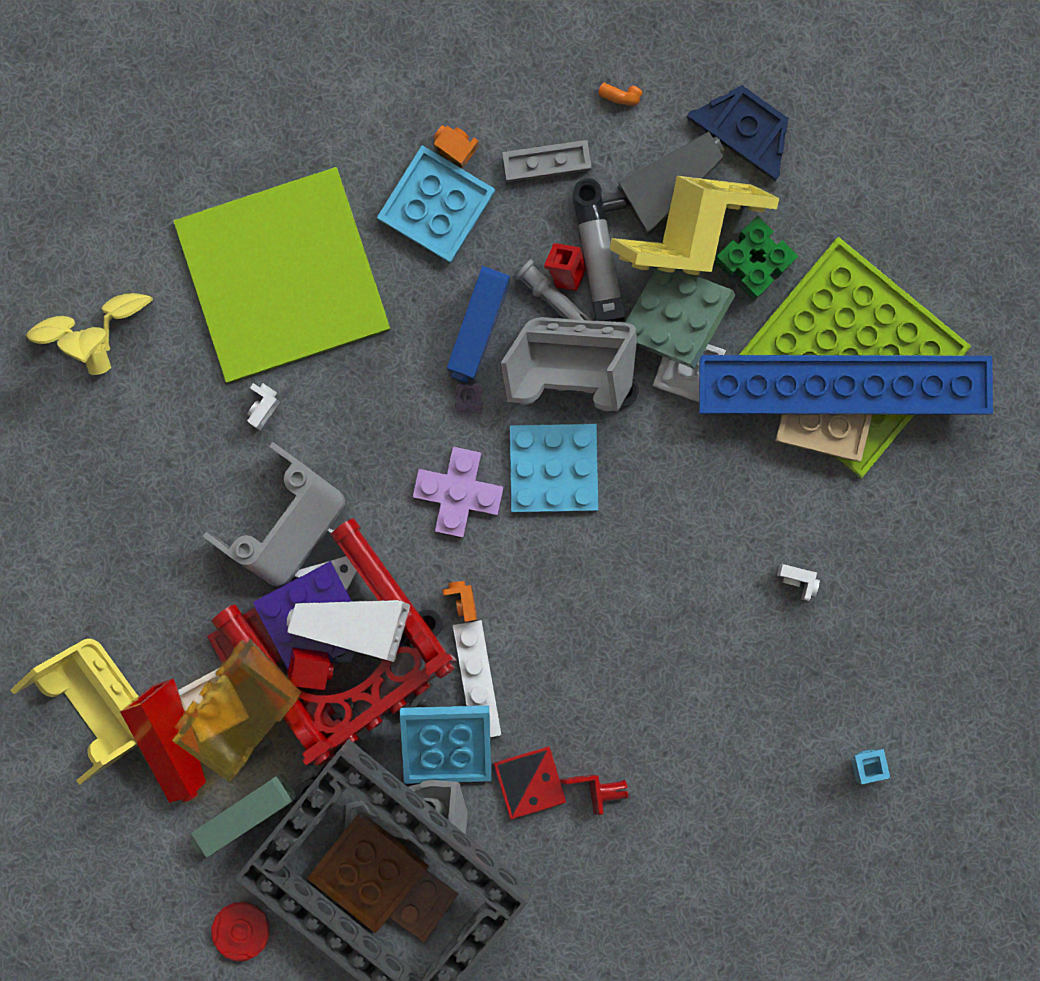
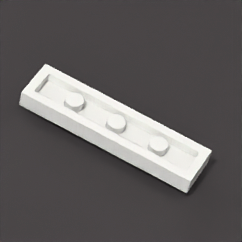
(476, 670)

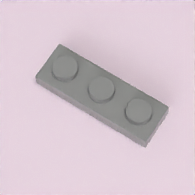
(546, 161)

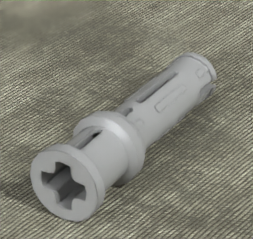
(542, 287)

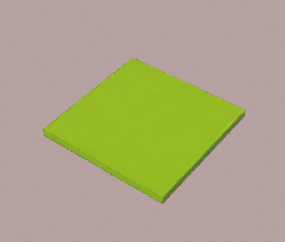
(281, 275)

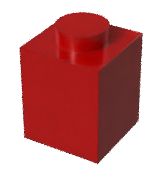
(309, 668)

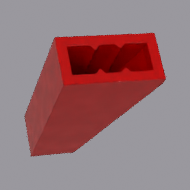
(152, 724)

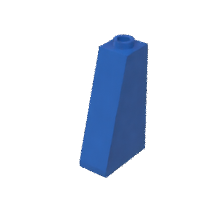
(478, 324)

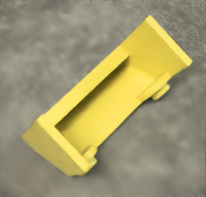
(96, 692)

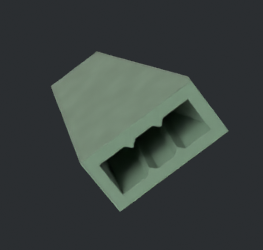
(243, 815)

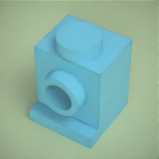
(870, 766)

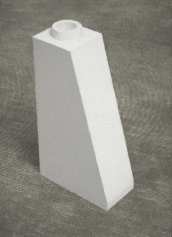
(358, 626)

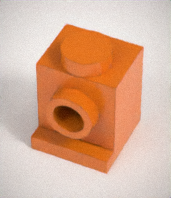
(455, 145)

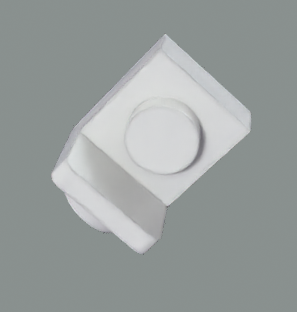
(261, 411)
(795, 576)

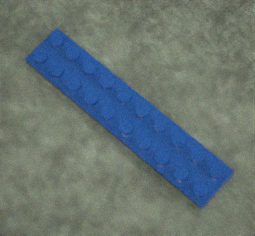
(845, 385)

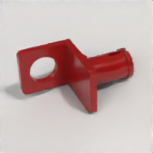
(599, 791)

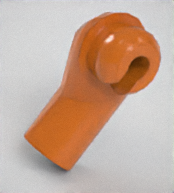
(619, 96)

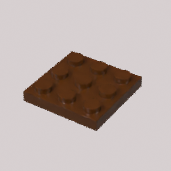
(368, 872)

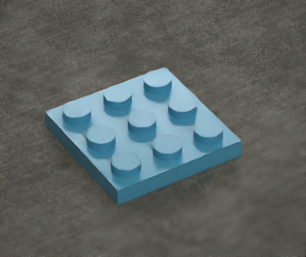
(436, 204)
(554, 468)
(446, 744)

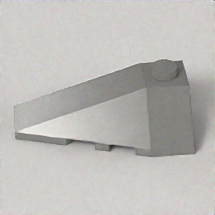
(441, 795)

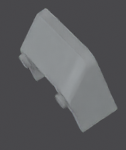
(296, 531)

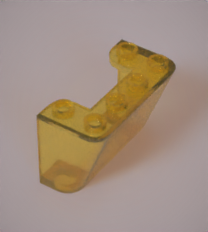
(236, 710)

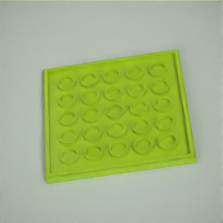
(855, 310)

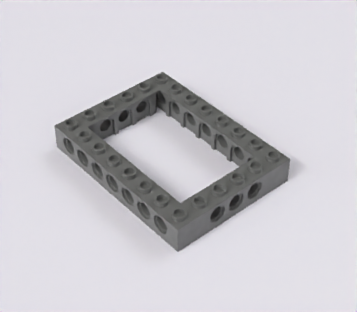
(335, 931)

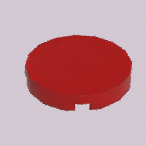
(248, 926)

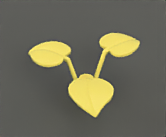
(92, 343)

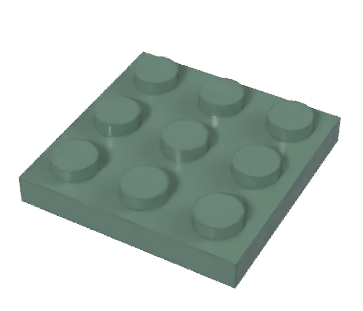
(679, 315)

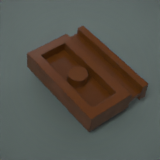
(424, 905)

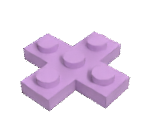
(458, 492)

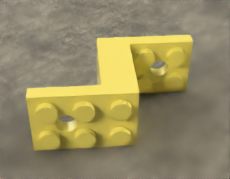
(693, 225)

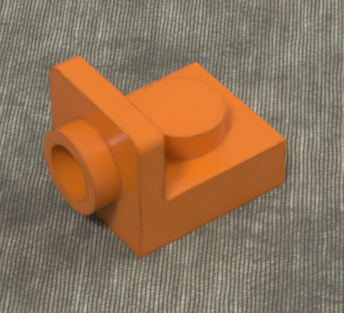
(466, 604)

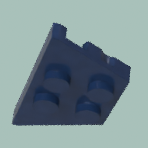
(746, 127)

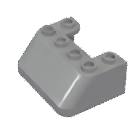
(571, 357)

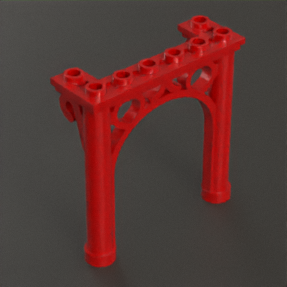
(426, 647)

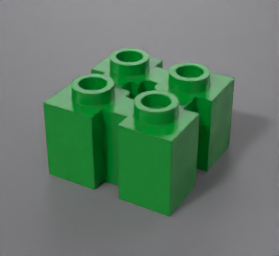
(756, 276)

